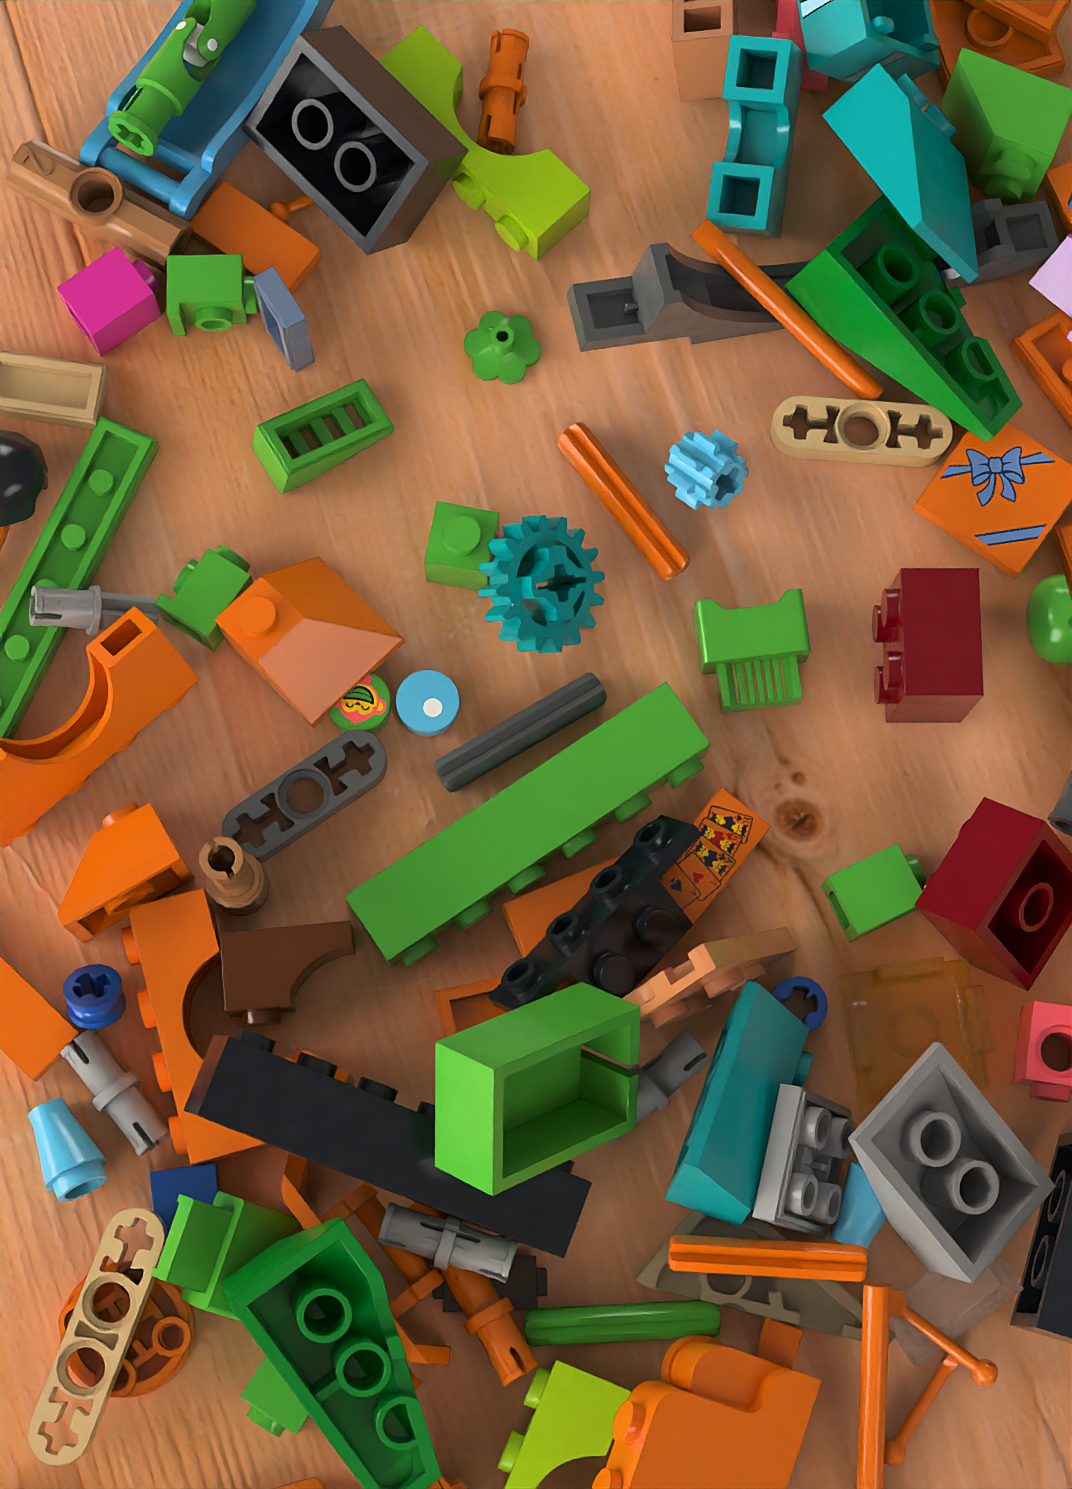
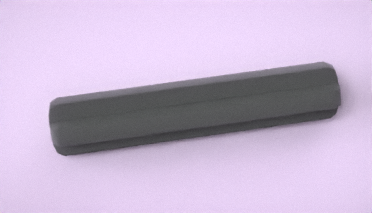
(520, 732)

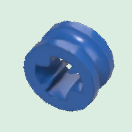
(783, 992)
(86, 1009)

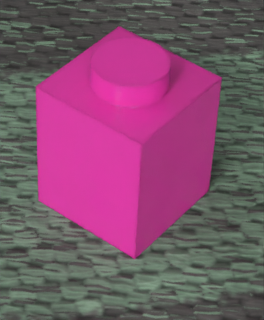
(111, 299)

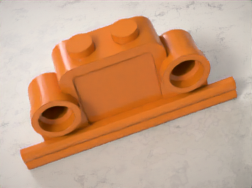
(715, 1417)

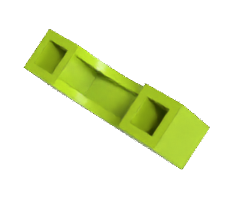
(527, 195)
(568, 1422)

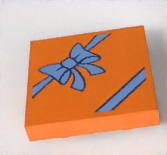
(999, 496)

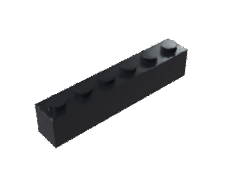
(371, 1138)

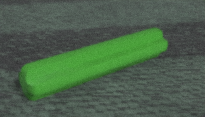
(620, 1322)

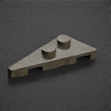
(797, 1301)

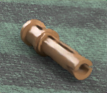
(241, 891)

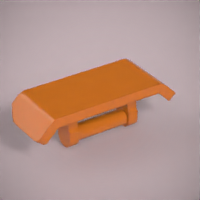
(371, 1213)

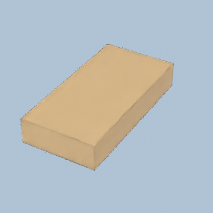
(52, 389)

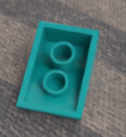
(911, 161)

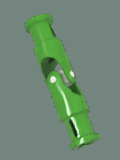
(165, 83)

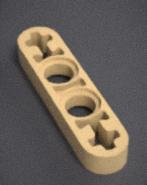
(90, 1331)

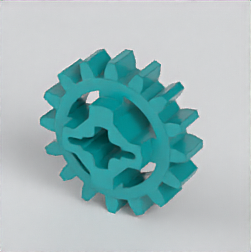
(537, 553)

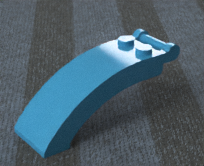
(209, 130)

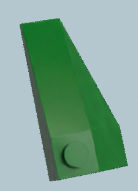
(891, 307)
(332, 1337)

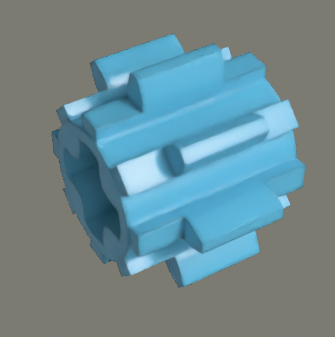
(706, 469)

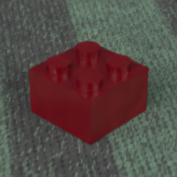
(929, 645)
(1002, 893)

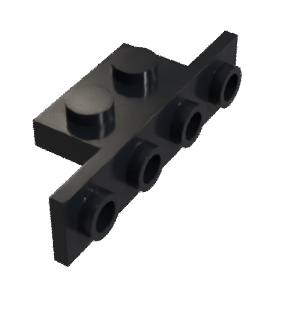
(614, 929)

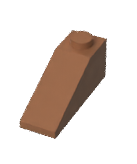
(701, 45)

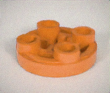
(159, 1342)

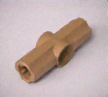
(71, 187)

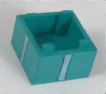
(855, 35)

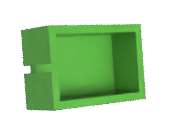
(525, 1092)

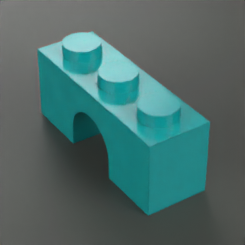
(763, 104)

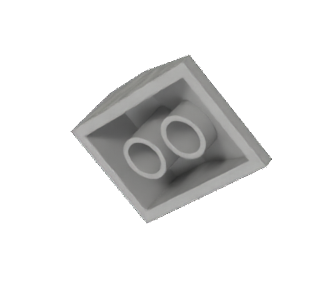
(948, 1168)

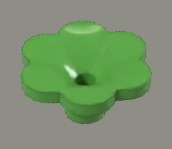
(502, 359)

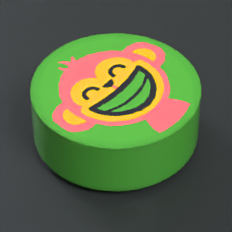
(364, 707)

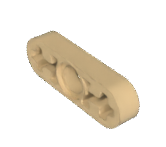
(879, 412)

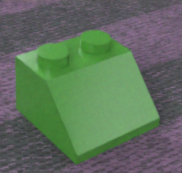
(1004, 124)

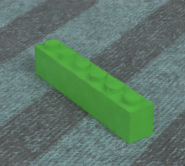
(528, 826)

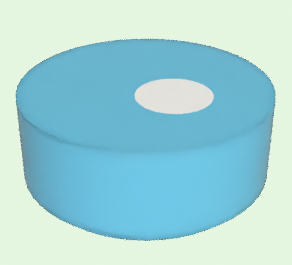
(427, 703)

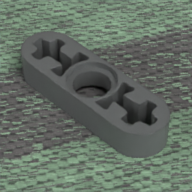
(352, 781)

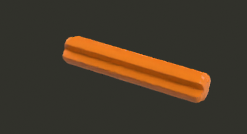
(623, 501)
(767, 1258)

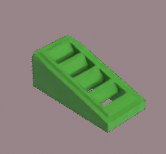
(309, 464)

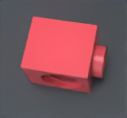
(1035, 1024)

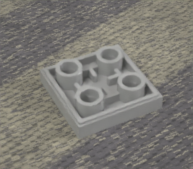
(804, 1162)

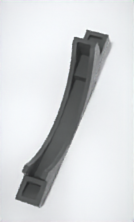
(699, 299)

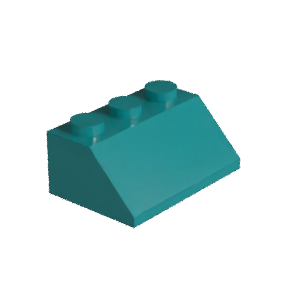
(736, 1107)

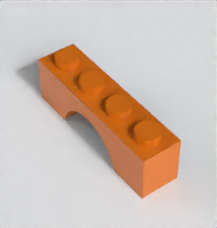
(130, 684)
(177, 948)

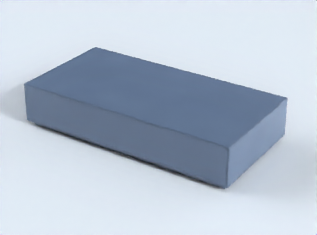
(283, 319)

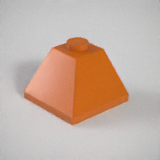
(308, 636)
(122, 868)

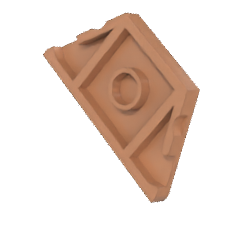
(709, 972)

